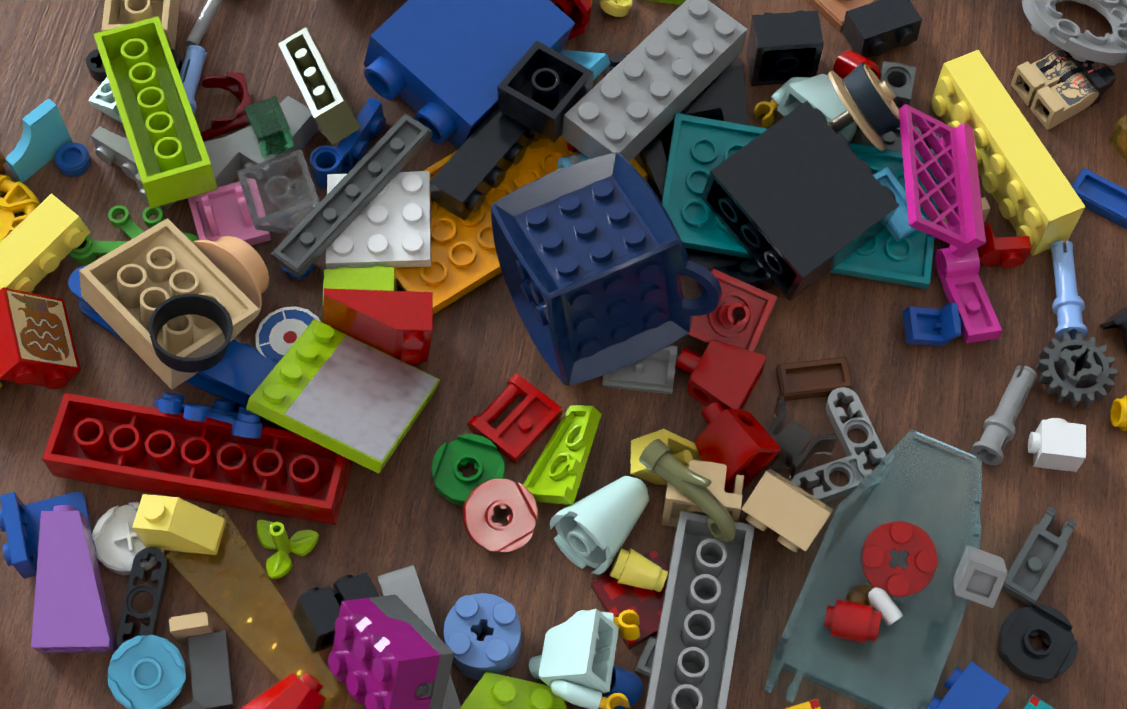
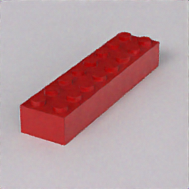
(195, 459)

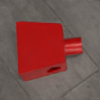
(722, 374)
(736, 441)

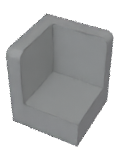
(980, 576)

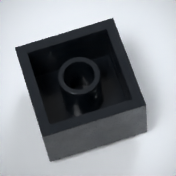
(784, 47)
(543, 90)

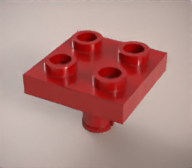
(738, 316)

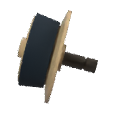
(867, 103)

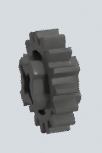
(1093, 376)

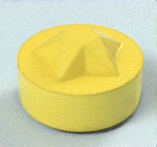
(616, 8)

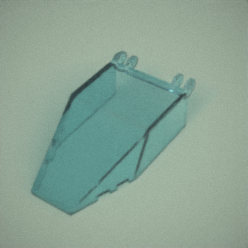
(916, 484)

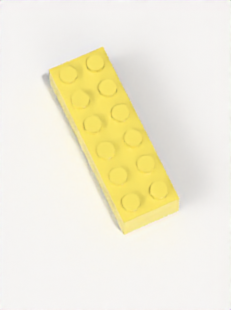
(1008, 153)

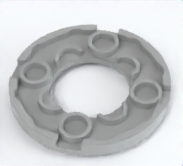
(1067, 35)

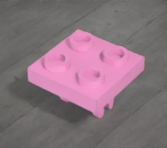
(225, 214)

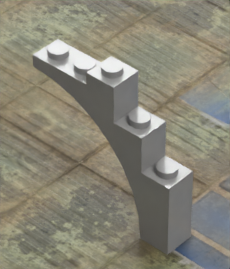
(225, 153)

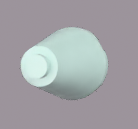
(600, 523)

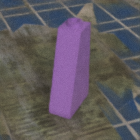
(69, 589)

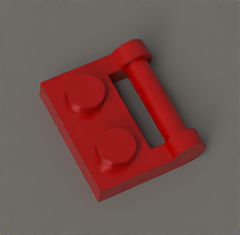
(523, 425)

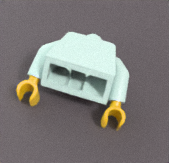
(796, 91)
(581, 657)

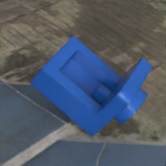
(932, 325)

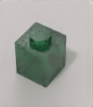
(269, 126)

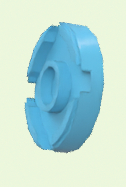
(146, 673)

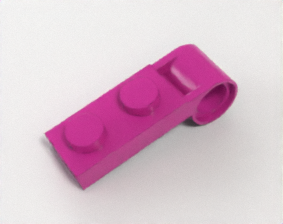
(965, 288)

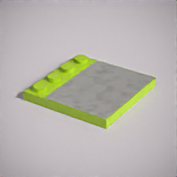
(344, 395)

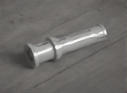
(1000, 426)

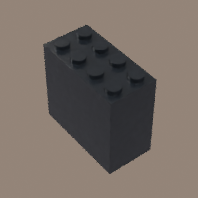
(799, 200)

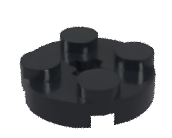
(1017, 650)

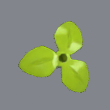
(274, 537)

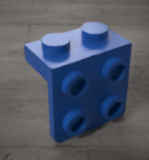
(23, 527)

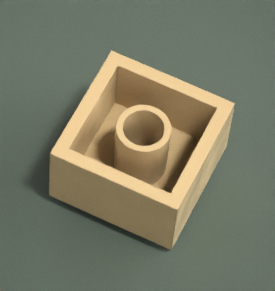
(125, 12)
(786, 510)

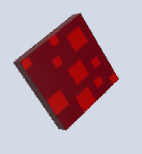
(646, 603)

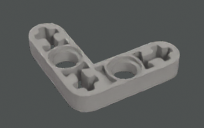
(853, 464)

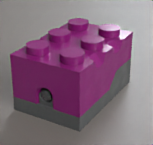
(389, 655)

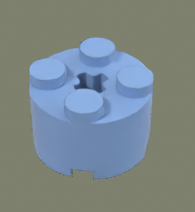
(479, 615)

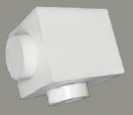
(1058, 445)

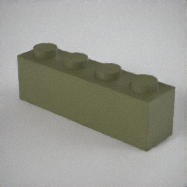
(319, 86)

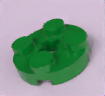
(457, 454)

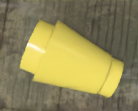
(637, 571)

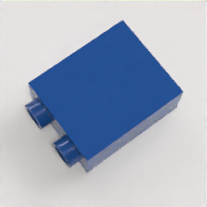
(455, 54)

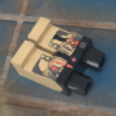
(1060, 86)

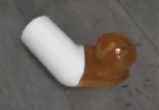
(878, 599)

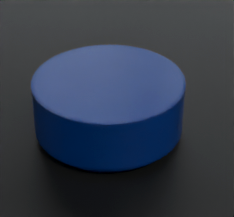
(73, 159)

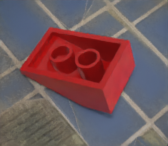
(387, 320)

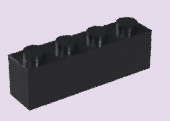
(481, 163)

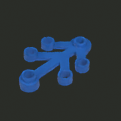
(244, 422)

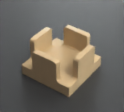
(716, 472)

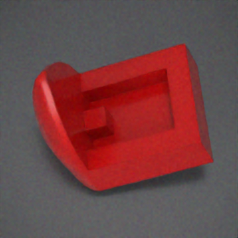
(1003, 251)

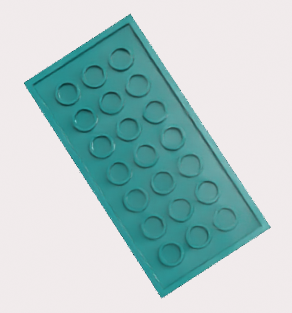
(704, 143)

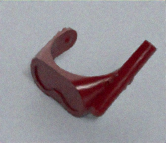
(236, 85)

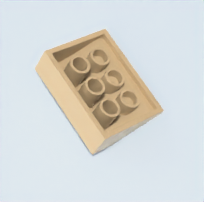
(144, 273)

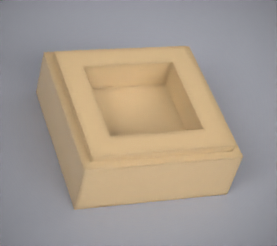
(190, 625)

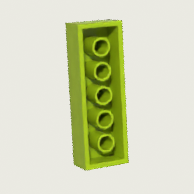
(155, 112)

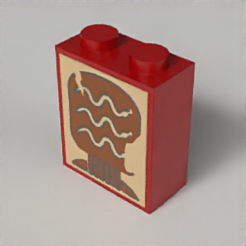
(35, 340)

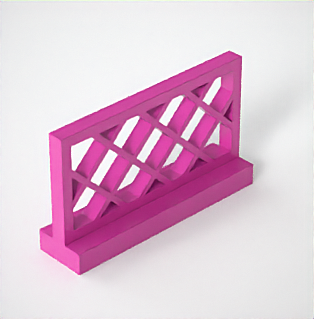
(956, 176)

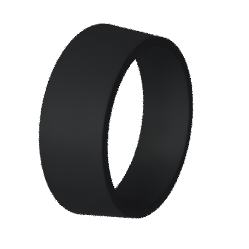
(190, 305)

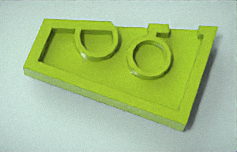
(564, 458)

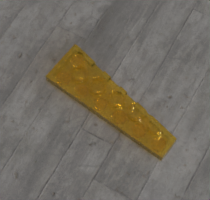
(252, 608)

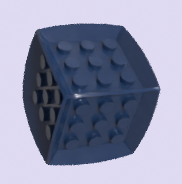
(596, 268)

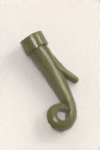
(659, 460)

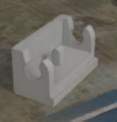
(648, 375)

